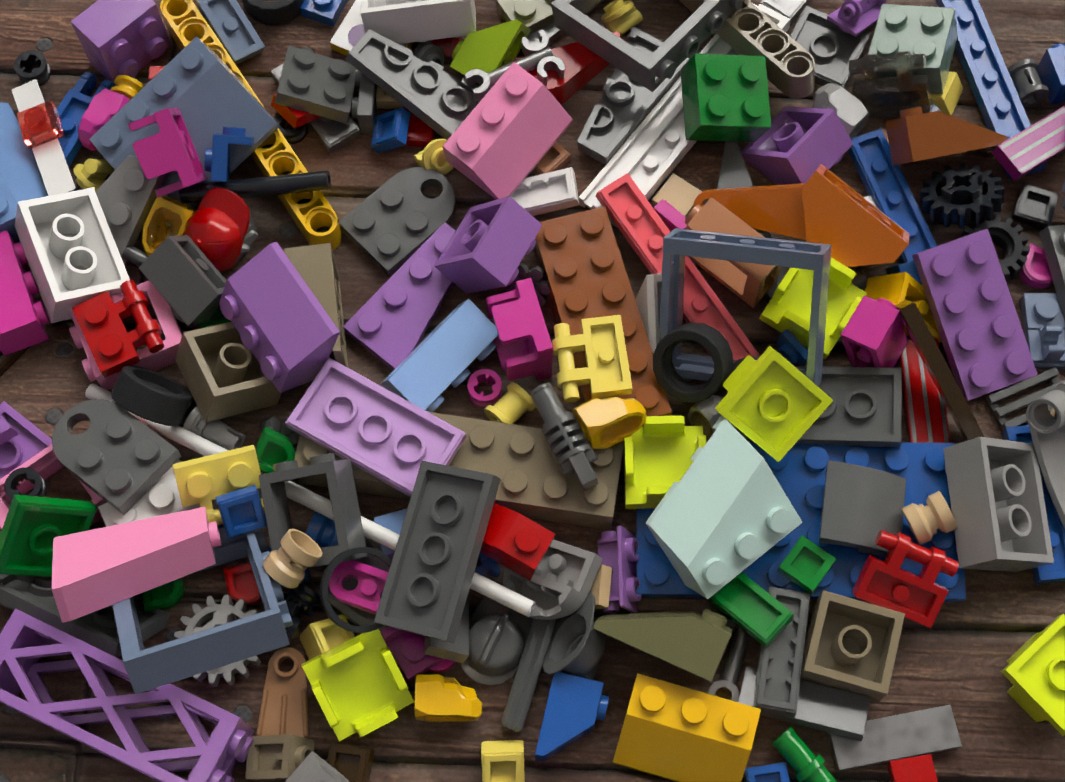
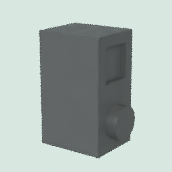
(185, 279)

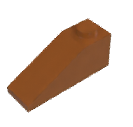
(934, 135)

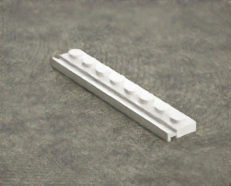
(660, 138)

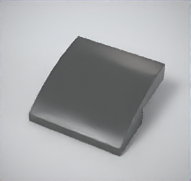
(859, 505)

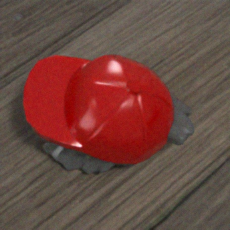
(222, 228)

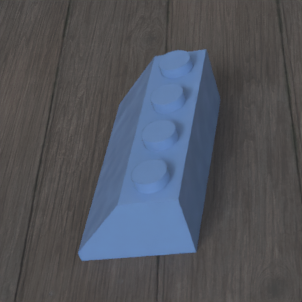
(18, 171)

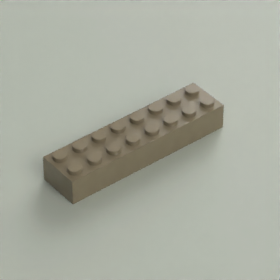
(527, 469)

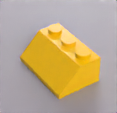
(685, 733)

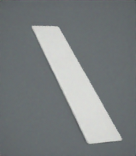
(50, 154)

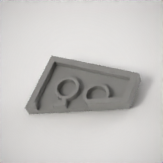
(127, 201)

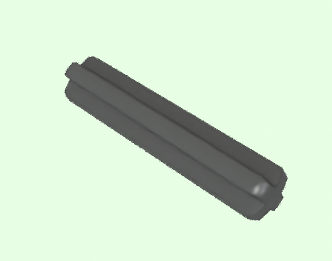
(527, 674)

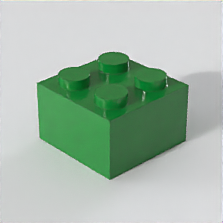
(725, 98)

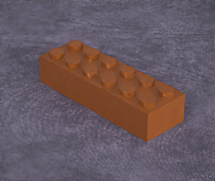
(592, 282)

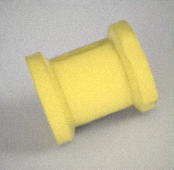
(510, 405)

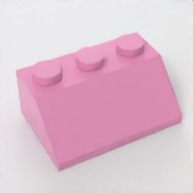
(507, 133)

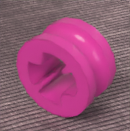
(488, 376)

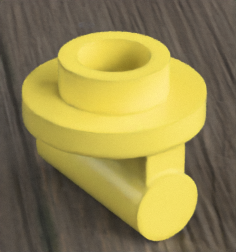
(621, 16)
(433, 157)
(92, 173)

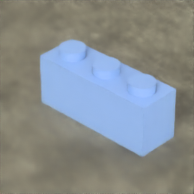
(443, 357)

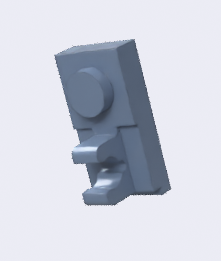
(231, 28)
(1044, 329)

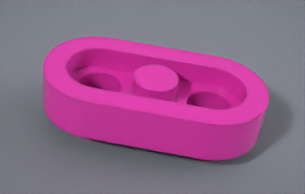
(369, 588)

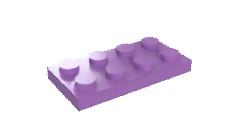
(975, 314)

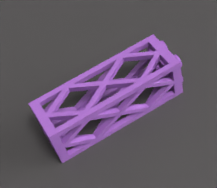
(27, 639)

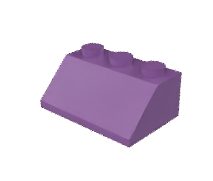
(279, 319)

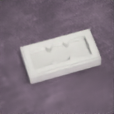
(548, 192)

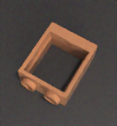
(744, 279)

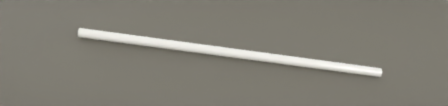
(323, 506)

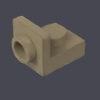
(276, 756)

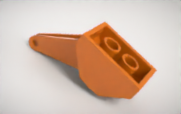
(819, 212)

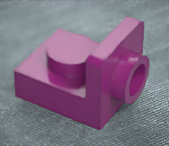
(409, 652)

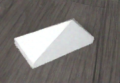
(649, 306)

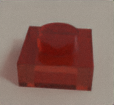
(40, 124)

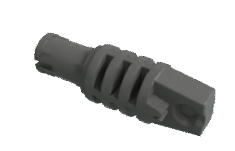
(565, 436)

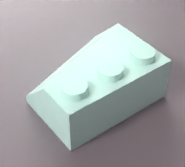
(721, 512)

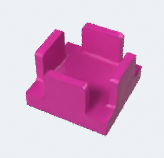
(168, 150)
(522, 334)

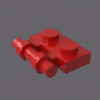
(107, 334)
(900, 590)

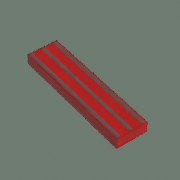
(922, 402)

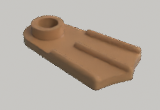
(284, 697)

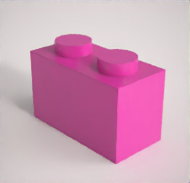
(874, 334)

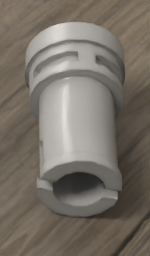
(214, 431)

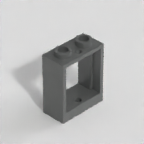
(342, 497)

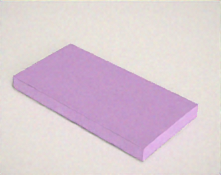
(372, 427)

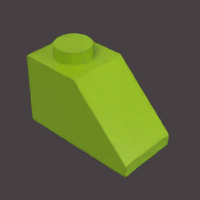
(490, 47)

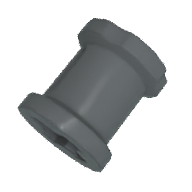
(1027, 82)

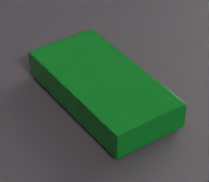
(752, 609)

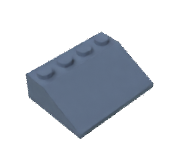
(208, 100)

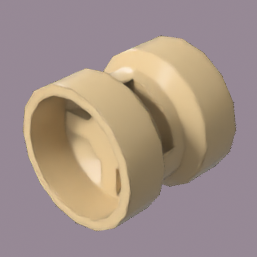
(927, 519)
(292, 558)

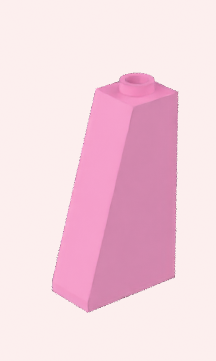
(128, 559)

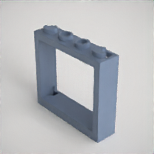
(748, 250)
(214, 646)

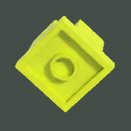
(792, 304)
(772, 402)
(658, 458)
(1039, 675)
(358, 685)

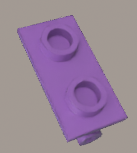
(856, 15)
(620, 554)

